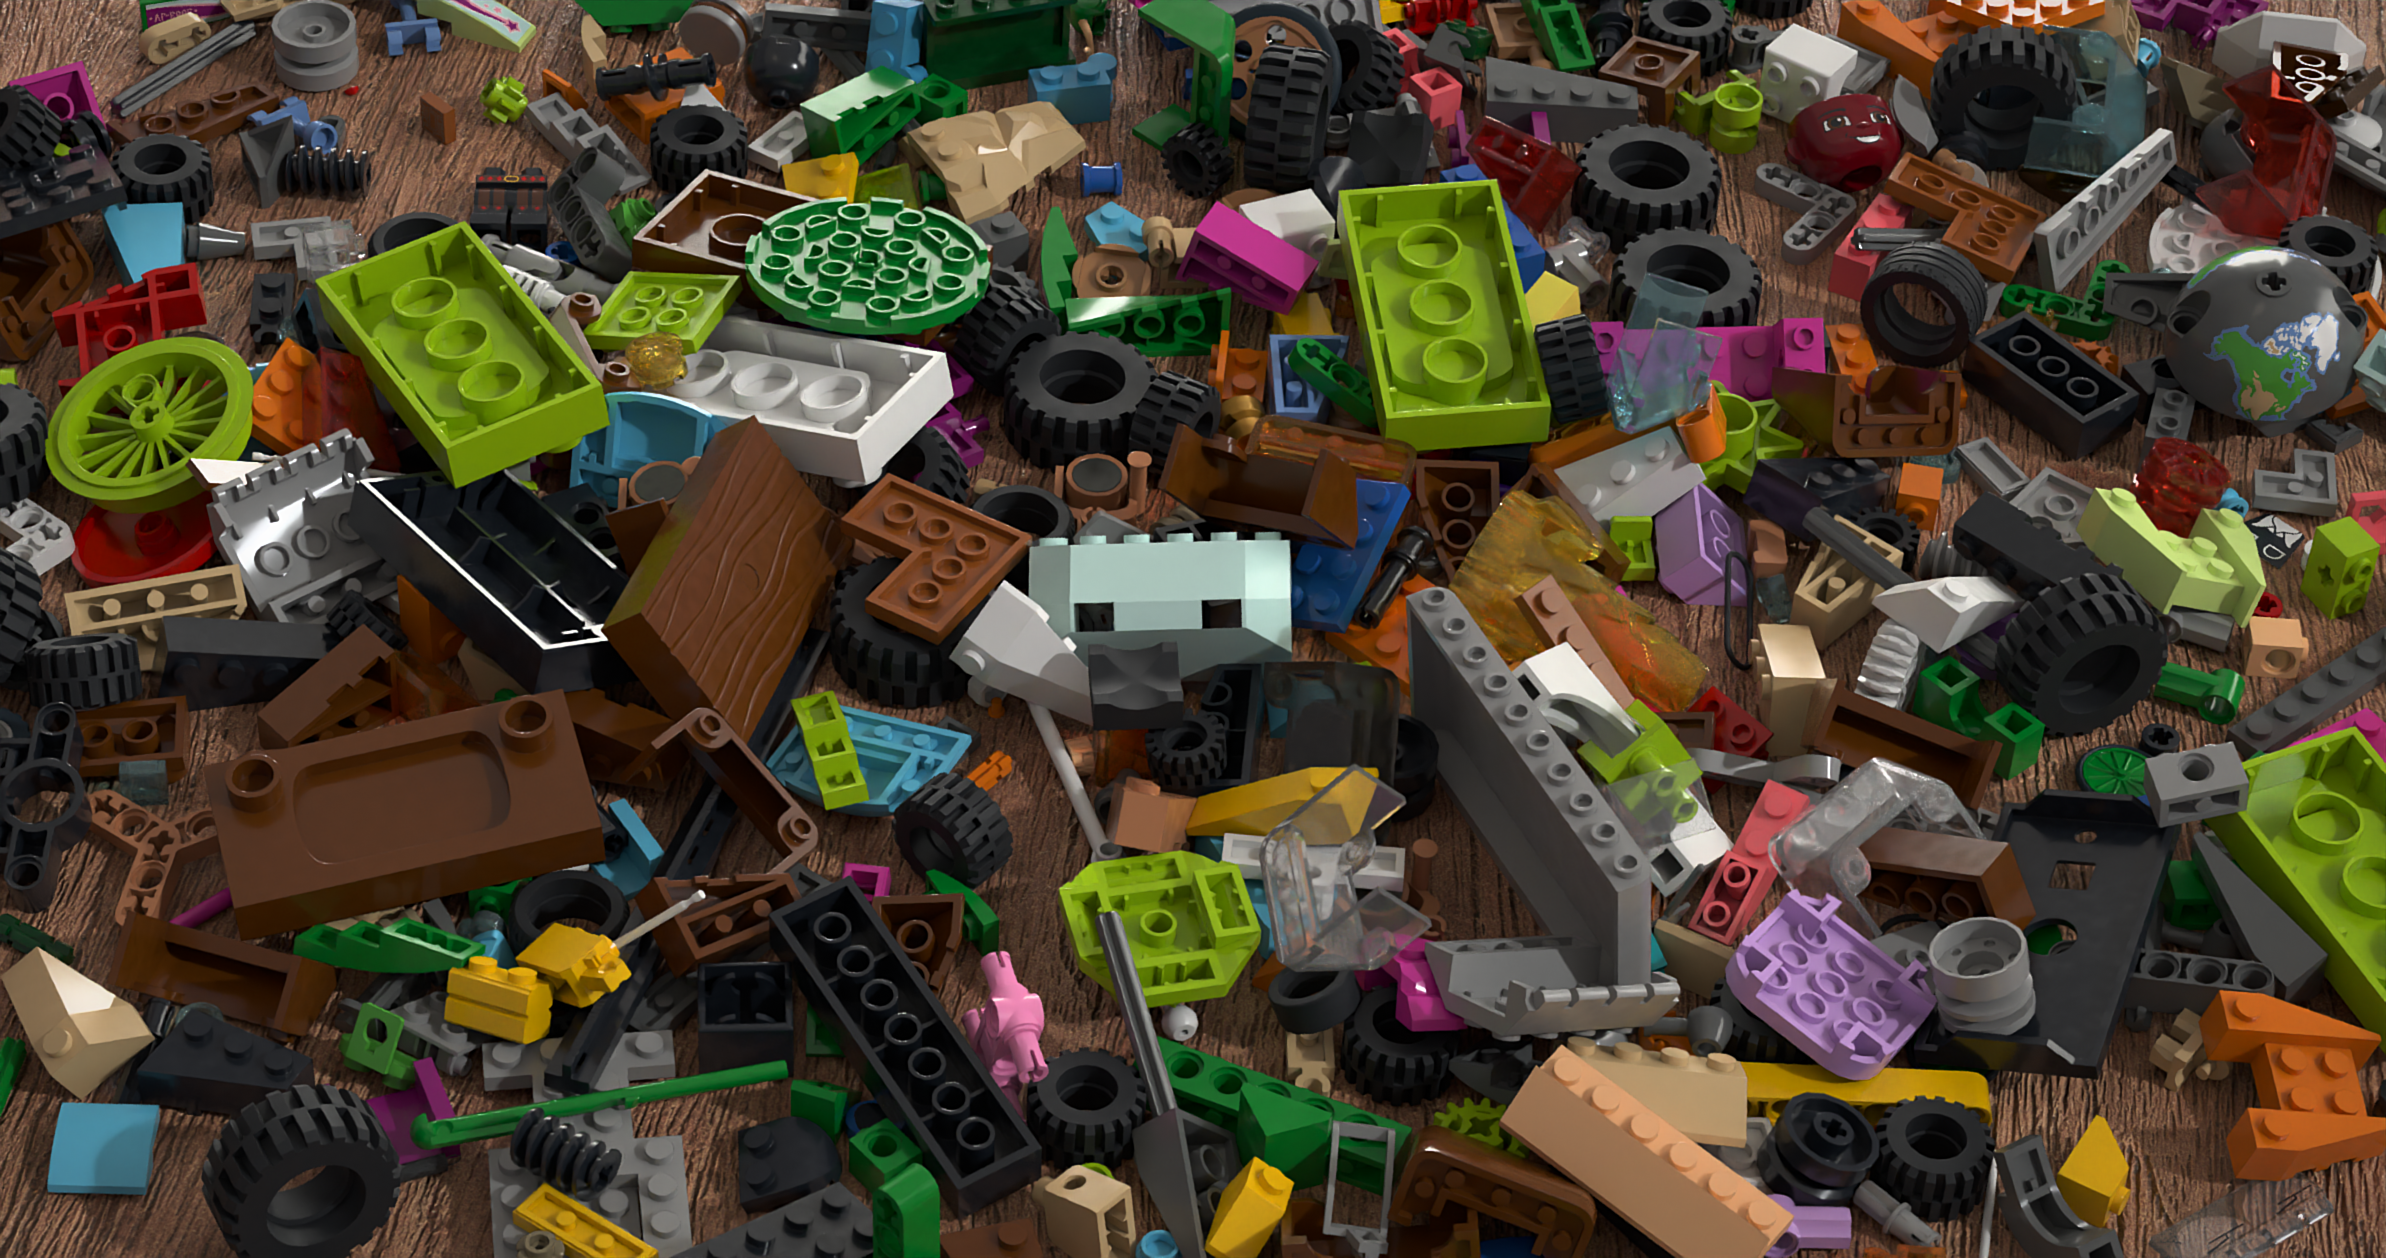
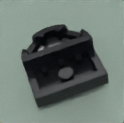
(1332, 175)
(784, 1162)

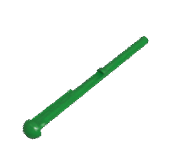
(504, 1121)

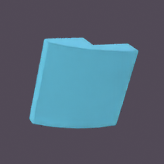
(103, 1148)

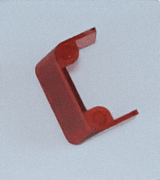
(2291, 160)

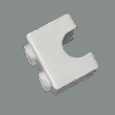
(1802, 71)
(1298, 220)

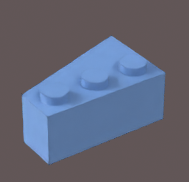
(1289, 392)

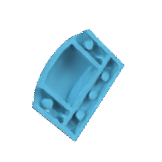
(640, 432)
(891, 754)

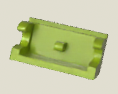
(1697, 112)

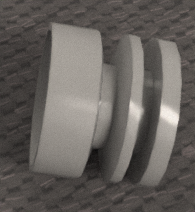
(1982, 976)

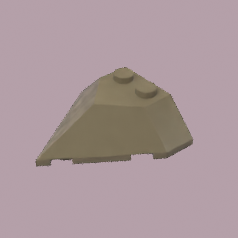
(2196, 92)

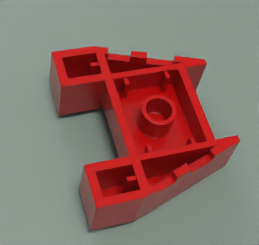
(130, 317)

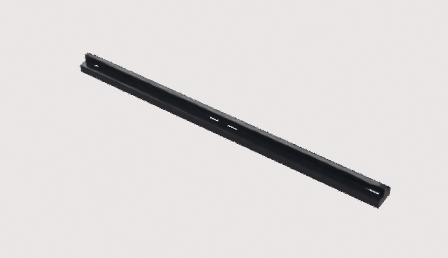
(601, 1025)

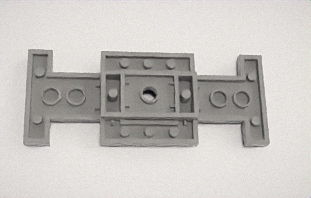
(647, 1163)

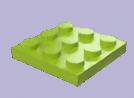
(663, 303)

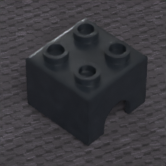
(745, 1015)

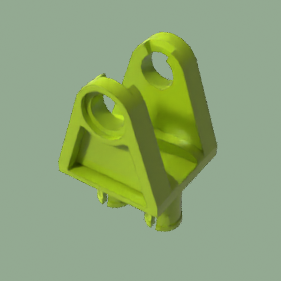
(1651, 751)

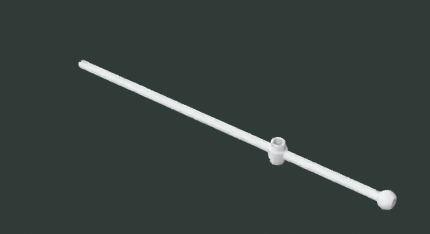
(1177, 1022)

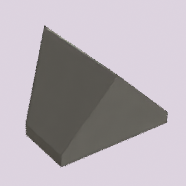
(265, 158)

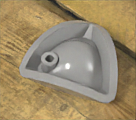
(1913, 116)

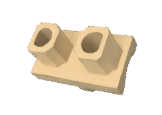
(2183, 1059)

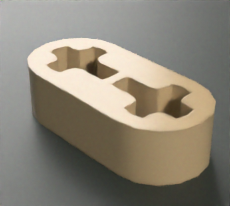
(173, 37)

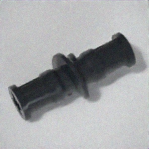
(1608, 31)
(656, 77)

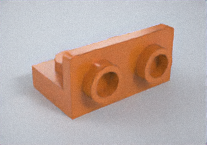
(1237, 371)

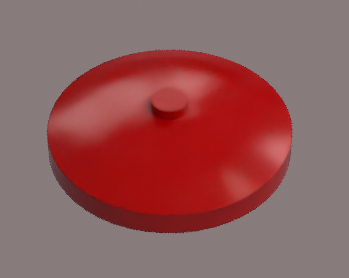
(143, 546)

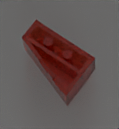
(1527, 170)
(341, 397)

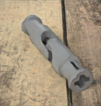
(550, 269)

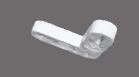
(31, 541)

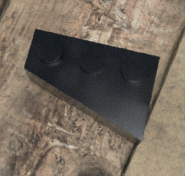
(1793, 486)

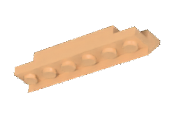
(1640, 1164)

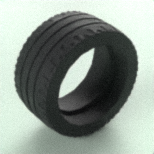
(1902, 334)

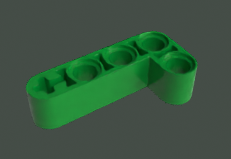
(907, 1216)

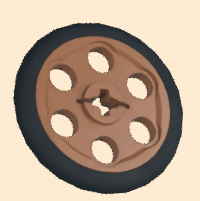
(1301, 31)

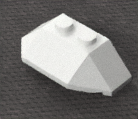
(2249, 41)

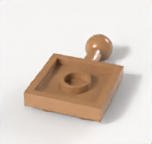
(1514, 34)

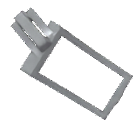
(1364, 1241)

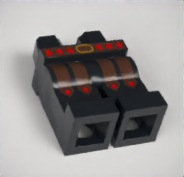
(515, 200)

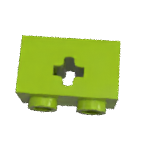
(2340, 567)

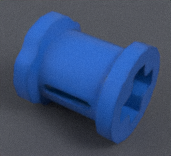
(1100, 179)

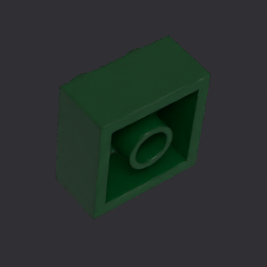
(1479, 39)

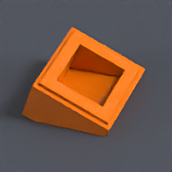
(553, 83)

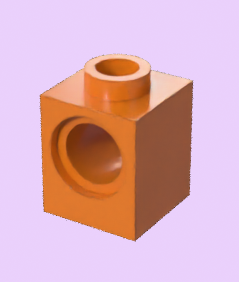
(1919, 494)

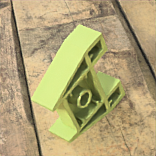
(2208, 571)

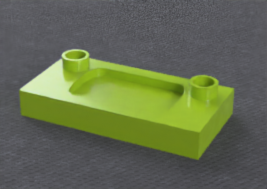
(1442, 316)
(463, 354)
(2320, 855)

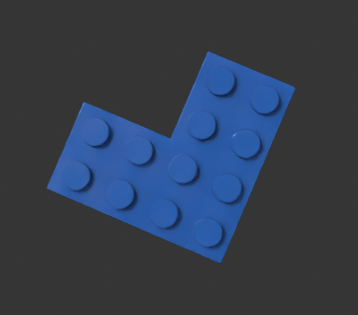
(1332, 581)

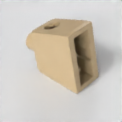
(1088, 1214)

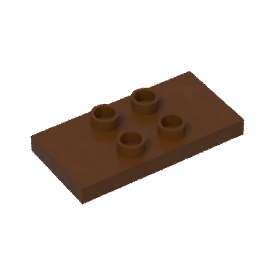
(709, 231)

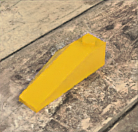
(1261, 804)

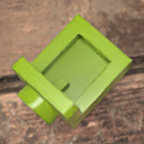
(1633, 537)

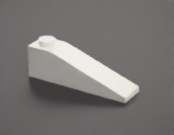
(1948, 607)
(1023, 656)

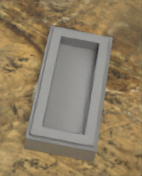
(1991, 468)

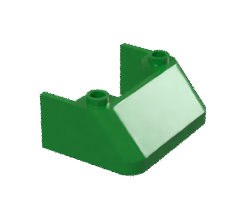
(1213, 37)

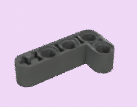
(579, 207)

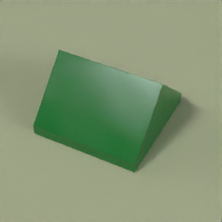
(1284, 1135)

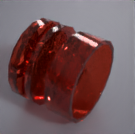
(2178, 483)

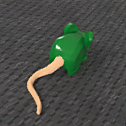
(1090, 19)

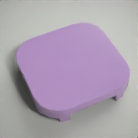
(1828, 987)

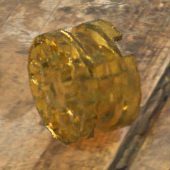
(657, 359)

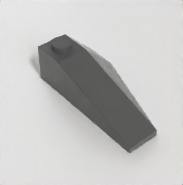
(2260, 926)

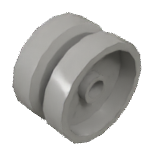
(315, 45)

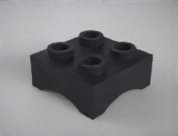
(1390, 148)
(1135, 687)

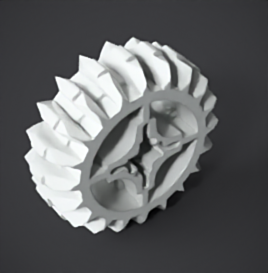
(1892, 666)

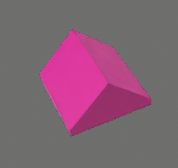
(63, 90)

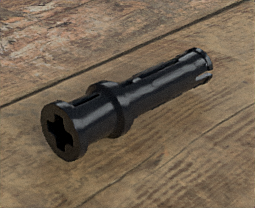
(1399, 566)

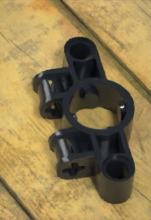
(32, 766)

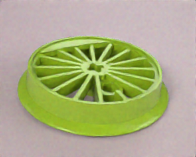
(156, 423)

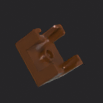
(1656, 72)

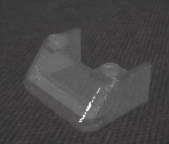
(1659, 805)
(1821, 844)
(1311, 885)

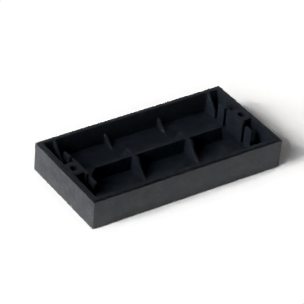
(500, 573)

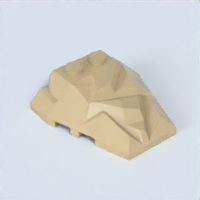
(992, 155)

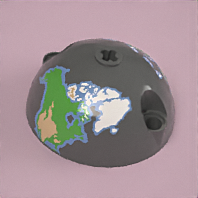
(2265, 335)

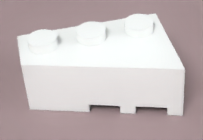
(1633, 477)

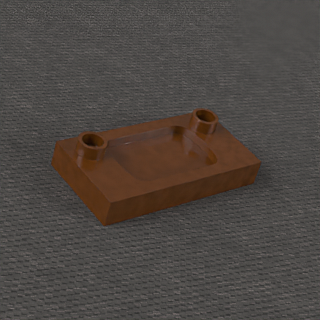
(403, 814)

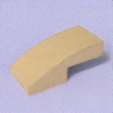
(593, 49)

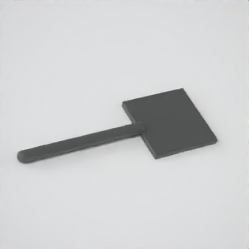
(1673, 912)

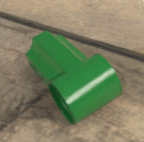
(2213, 694)

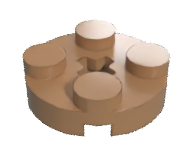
(1107, 260)

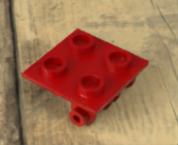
(1424, 15)
(1735, 730)

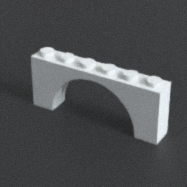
(1581, 705)

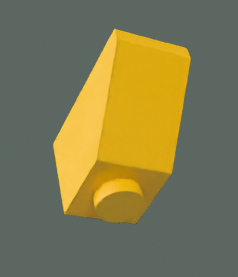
(2095, 1175)
(1248, 1211)

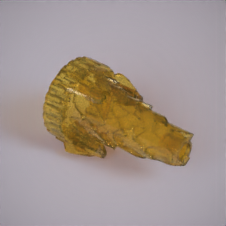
(1546, 537)

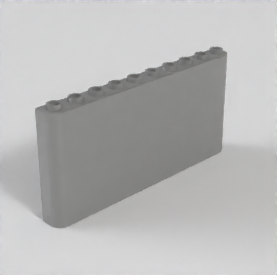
(1527, 792)

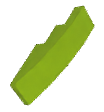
(829, 750)

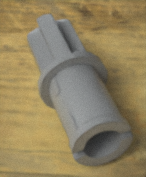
(1894, 1216)

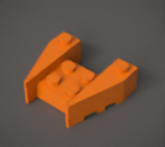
(1909, 45)
(2303, 1081)

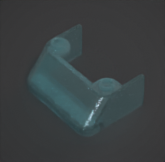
(2096, 133)
(1661, 357)

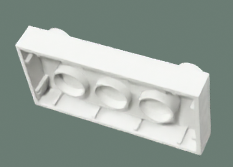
(821, 396)

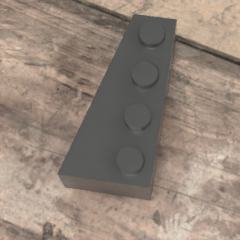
(1574, 103)

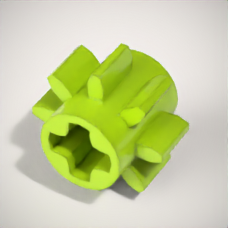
(503, 99)

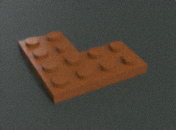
(1985, 224)
(946, 550)

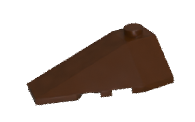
(1456, 505)

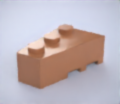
(1149, 817)

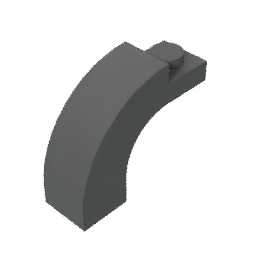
(2038, 1211)

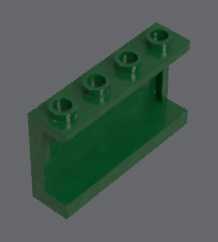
(994, 39)

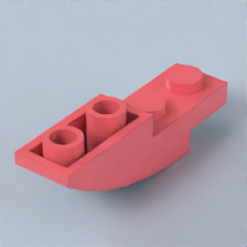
(1746, 870)

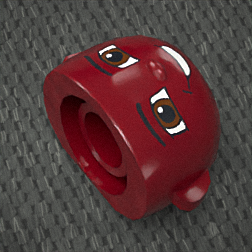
(1845, 142)

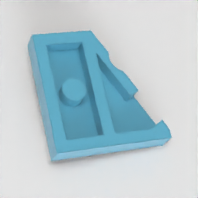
(1116, 226)

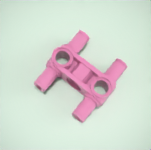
(1007, 1030)

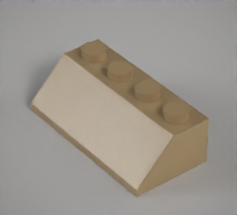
(1691, 1093)

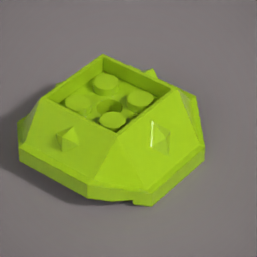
(1182, 920)

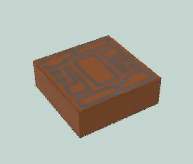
(438, 118)

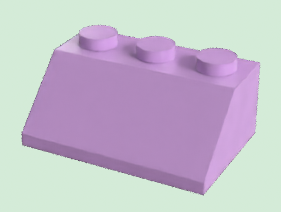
(1693, 547)

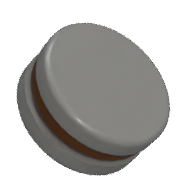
(716, 28)

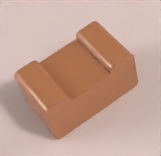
(1766, 549)

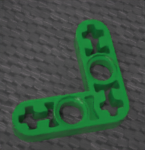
(2077, 313)
(1321, 366)

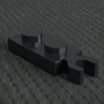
(271, 302)

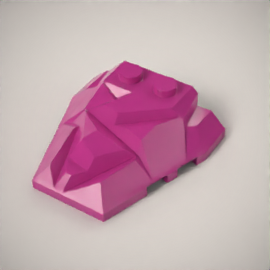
(1418, 997)

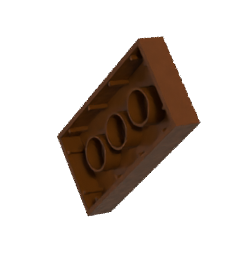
(728, 582)

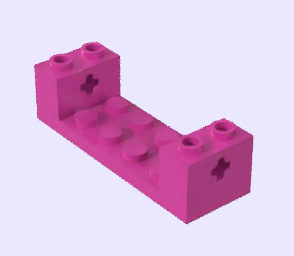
(1745, 352)

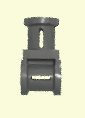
(1751, 47)

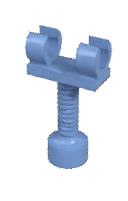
(411, 30)
(313, 134)

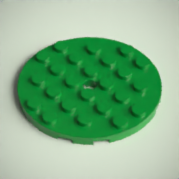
(867, 266)

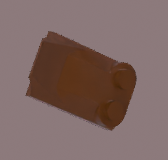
(136, 733)

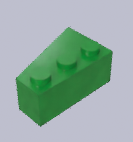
(860, 114)

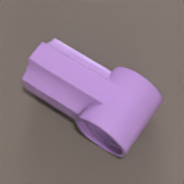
(1812, 1228)

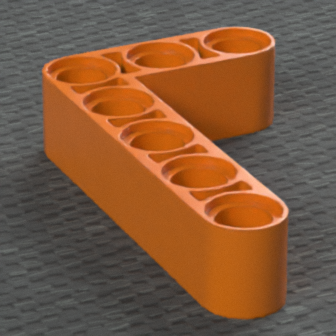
(1700, 431)

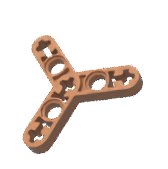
(174, 840)

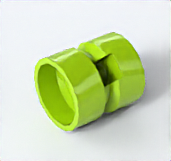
(1735, 118)

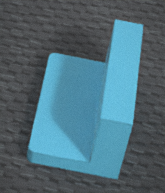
(637, 860)

